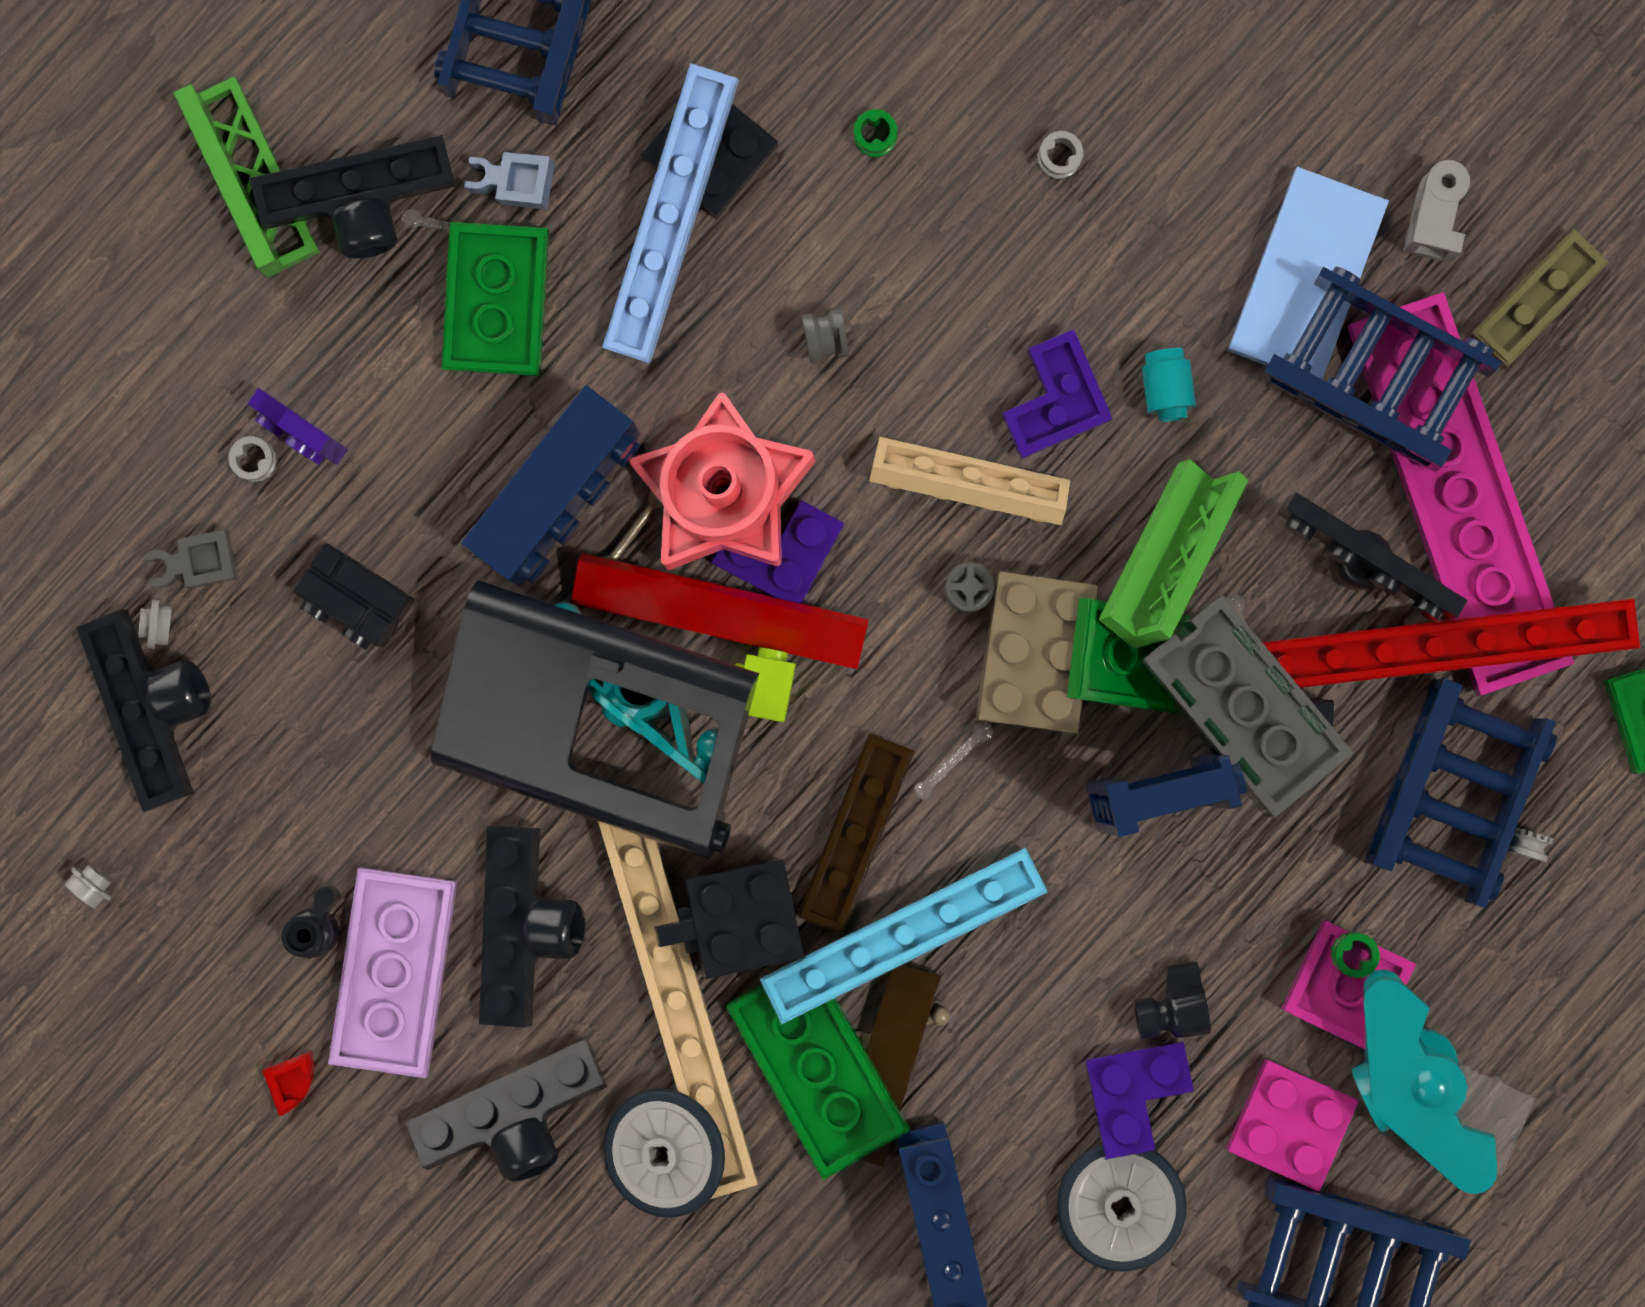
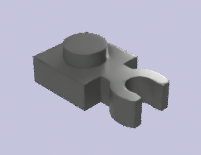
(200, 560)

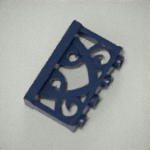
(1209, 782)

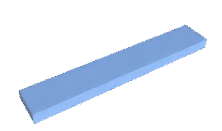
(670, 213)

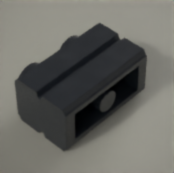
(353, 596)

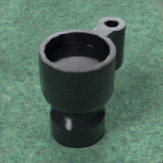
(313, 930)
(1181, 1012)

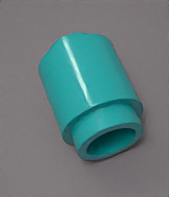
(1168, 384)

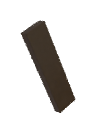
(855, 834)
(900, 1033)

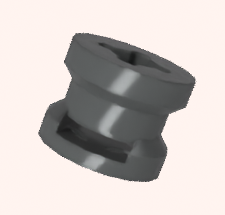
(820, 335)
(974, 583)

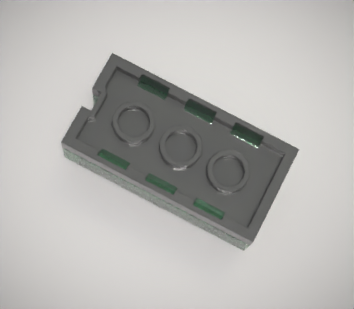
(1245, 706)

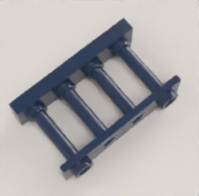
(556, 45)
(1381, 418)
(1428, 754)
(941, 1217)
(1340, 1217)

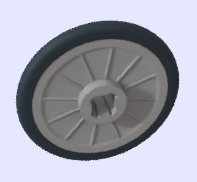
(693, 1146)
(1136, 1236)

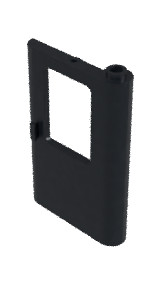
(521, 697)

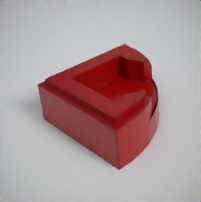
(290, 1081)

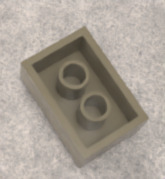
(1031, 653)

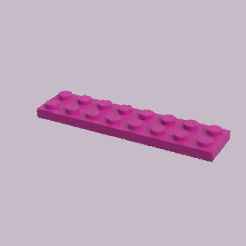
(1468, 505)

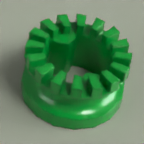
(874, 118)
(1344, 943)

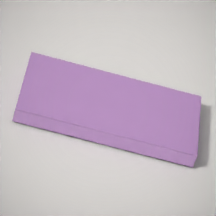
(392, 972)

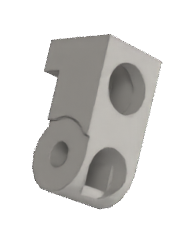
(1435, 213)

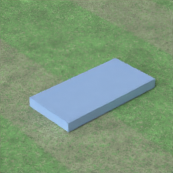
(1315, 228)

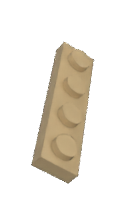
(970, 481)

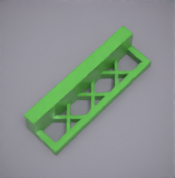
(227, 173)
(1171, 554)

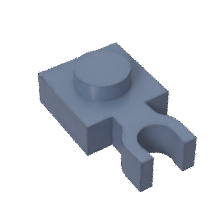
(518, 182)

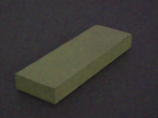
(1539, 298)

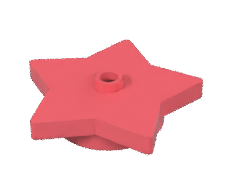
(714, 455)

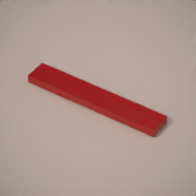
(719, 611)

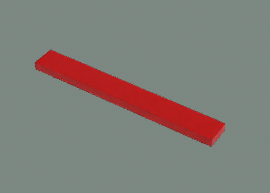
(1459, 643)

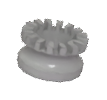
(1072, 162)
(265, 466)
(1529, 846)

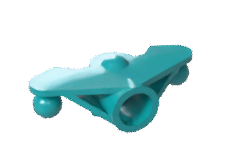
(640, 718)
(1417, 1086)

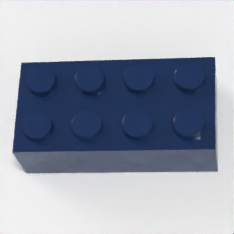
(553, 488)

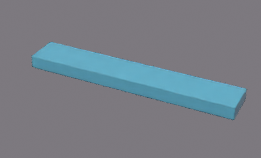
(903, 936)

